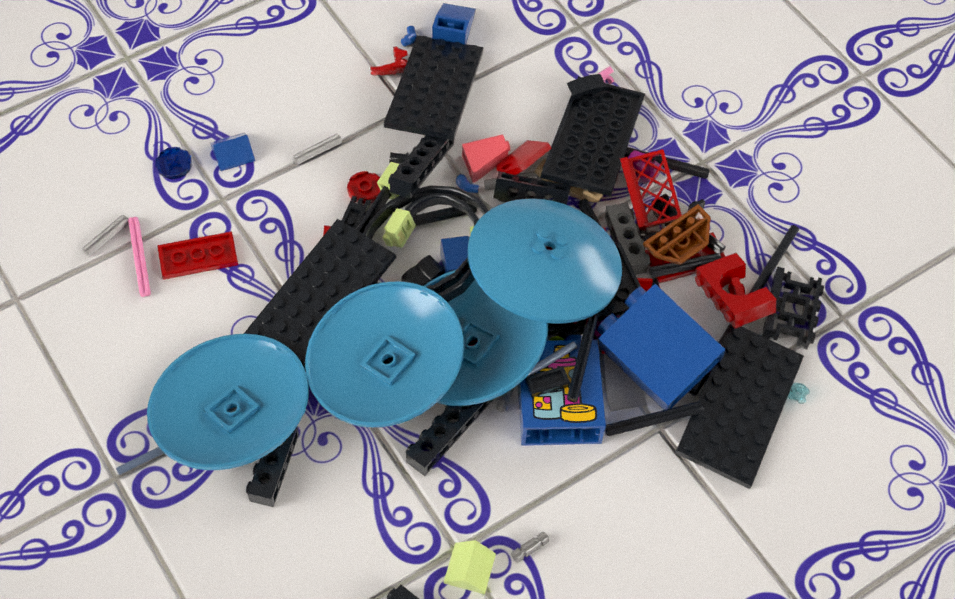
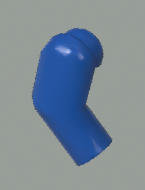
(410, 38)
(464, 184)

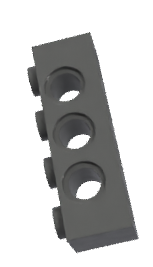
(619, 214)

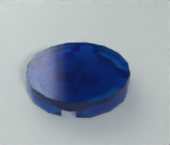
(173, 163)

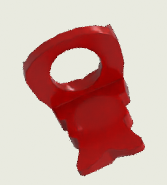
(393, 68)

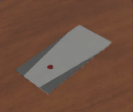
(619, 387)

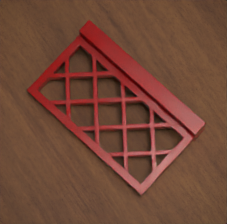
(635, 194)

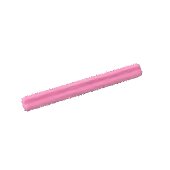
(139, 257)

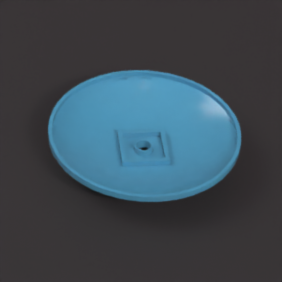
(540, 283)
(363, 331)
(504, 351)
(231, 371)

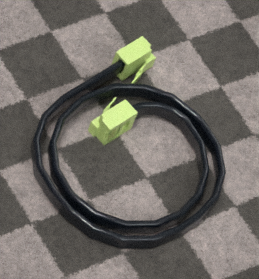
(402, 223)

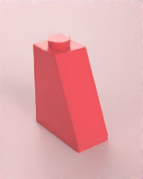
(484, 155)

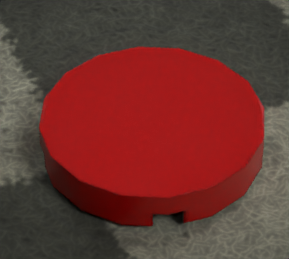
(363, 186)

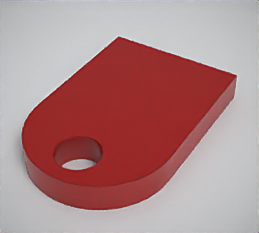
(523, 157)

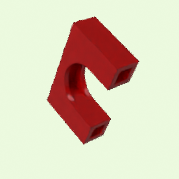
(735, 308)

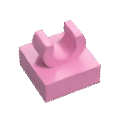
(606, 74)

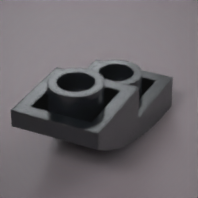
(588, 84)

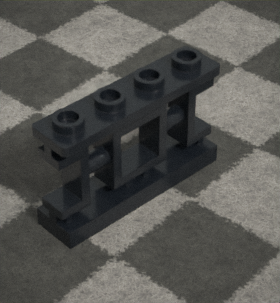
(808, 312)

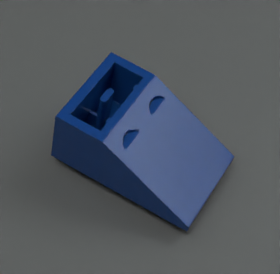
(453, 23)

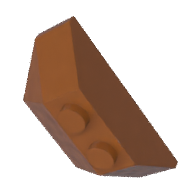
(682, 237)

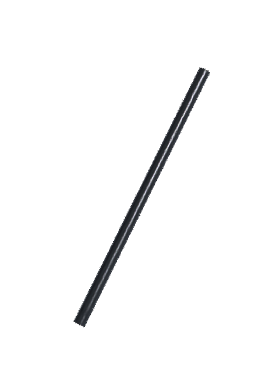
(759, 284)

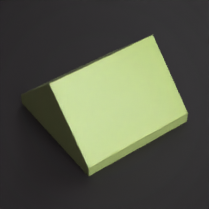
(470, 566)

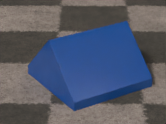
(233, 151)
(453, 252)

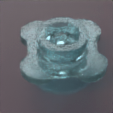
(802, 389)

